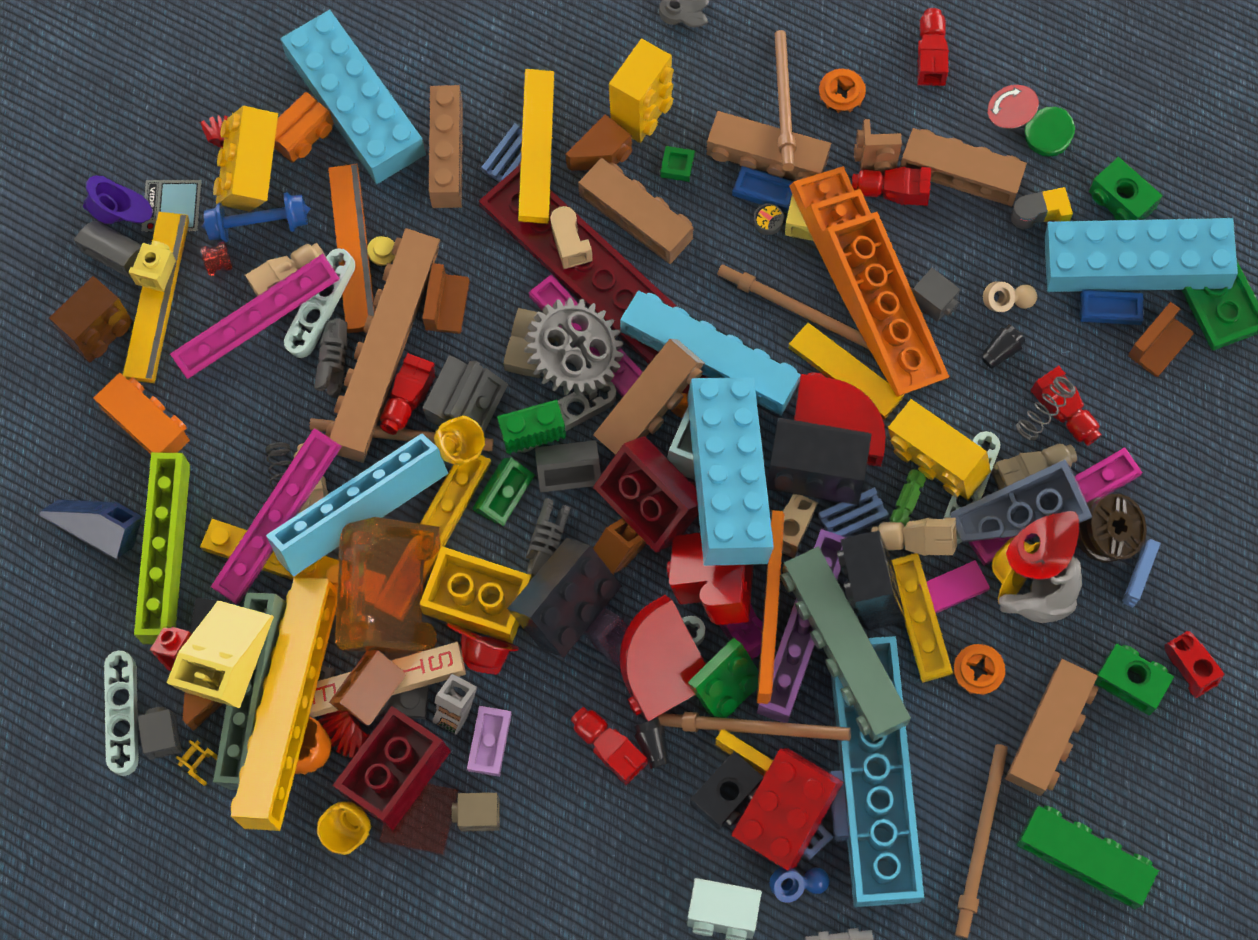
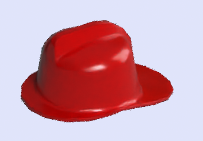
(483, 652)

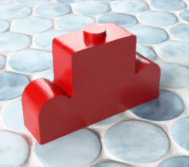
(720, 588)

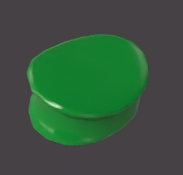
(1050, 131)

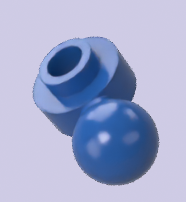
(815, 881)

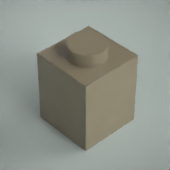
(477, 812)

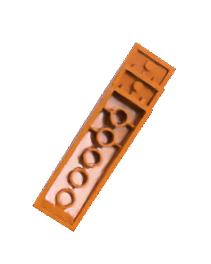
(869, 279)

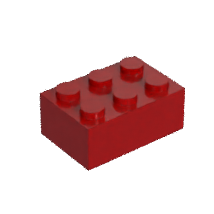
(787, 808)

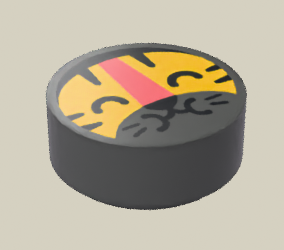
(768, 219)

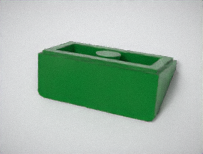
(503, 491)

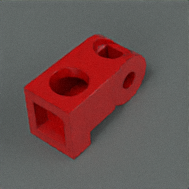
(1194, 663)

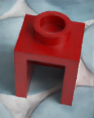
(169, 644)

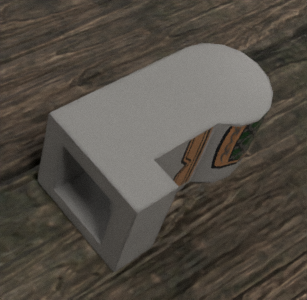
(451, 707)

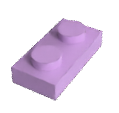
(489, 741)

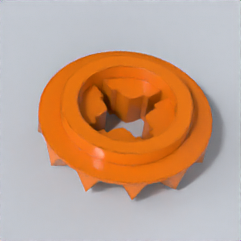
(848, 81)
(992, 664)

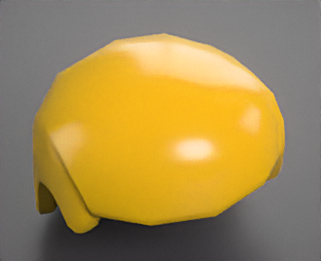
(459, 440)
(343, 827)

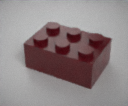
(649, 493)
(392, 768)

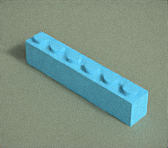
(724, 356)
(367, 495)

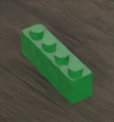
(1088, 857)

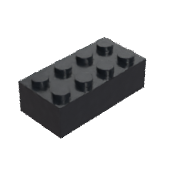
(871, 580)

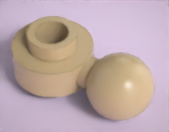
(1023, 296)

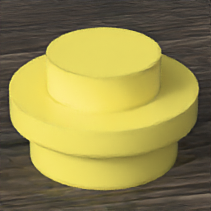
(380, 250)

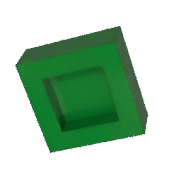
(677, 163)

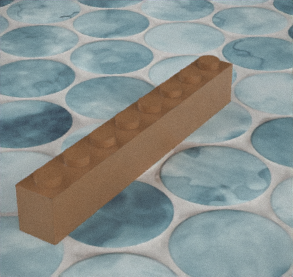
(383, 345)

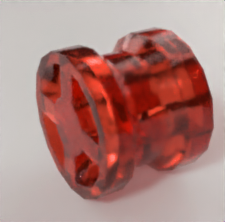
(216, 258)

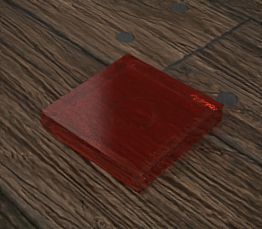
(426, 821)

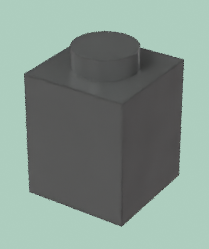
(936, 295)
(159, 733)

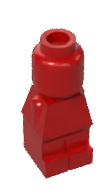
(932, 49)
(897, 185)
(407, 393)
(1079, 422)
(609, 745)

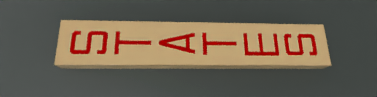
(420, 670)

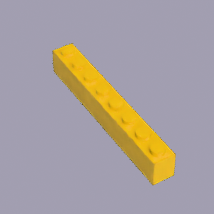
(285, 705)

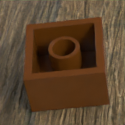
(91, 319)

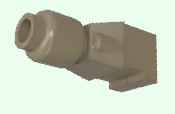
(1026, 464)

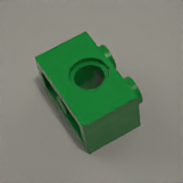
(1121, 178)
(1115, 680)

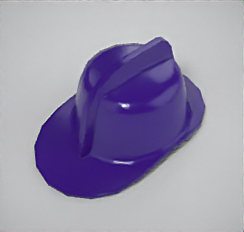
(113, 203)

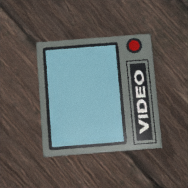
(173, 197)

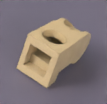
(564, 230)
(796, 520)

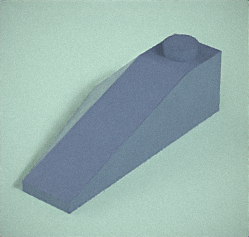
(1022, 503)

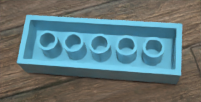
(354, 96)
(1140, 255)
(729, 472)

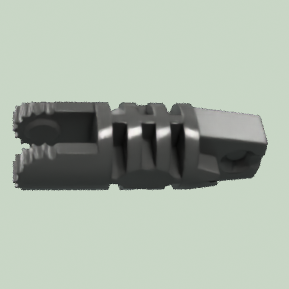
(332, 358)
(545, 536)

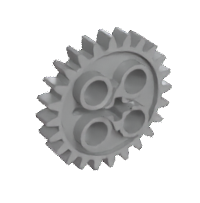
(552, 359)

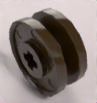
(1114, 530)

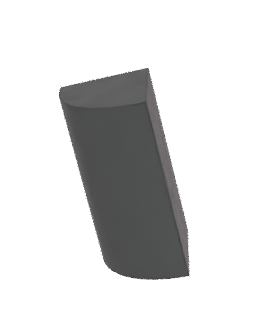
(108, 246)
(443, 390)
(567, 466)

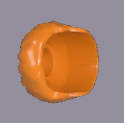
(314, 749)

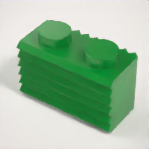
(532, 426)

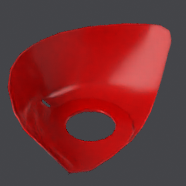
(1057, 546)

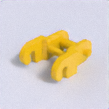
(183, 760)

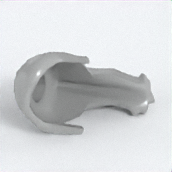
(1048, 598)

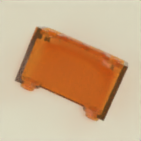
(384, 586)

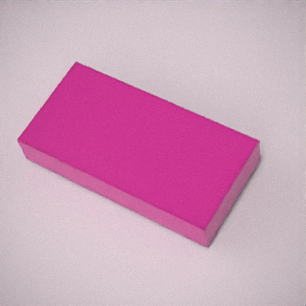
(957, 586)

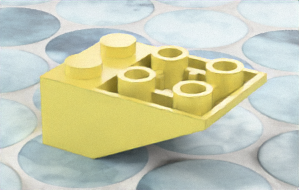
(221, 654)

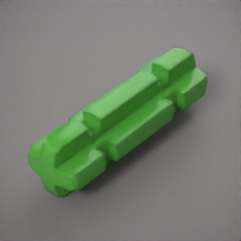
(908, 497)

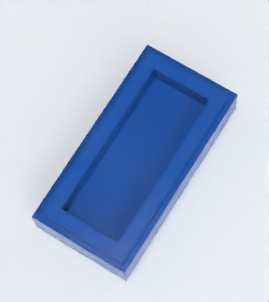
(763, 188)
(1111, 307)

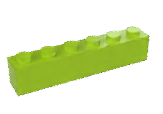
(162, 545)

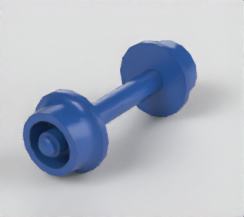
(217, 224)

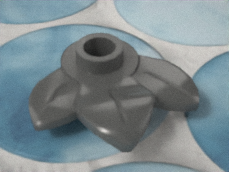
(683, 11)

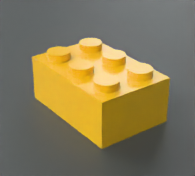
(642, 90)
(246, 158)
(939, 450)
(473, 594)

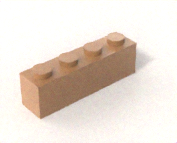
(445, 146)
(756, 147)
(964, 166)
(636, 210)
(651, 396)
(1051, 728)

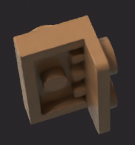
(876, 150)

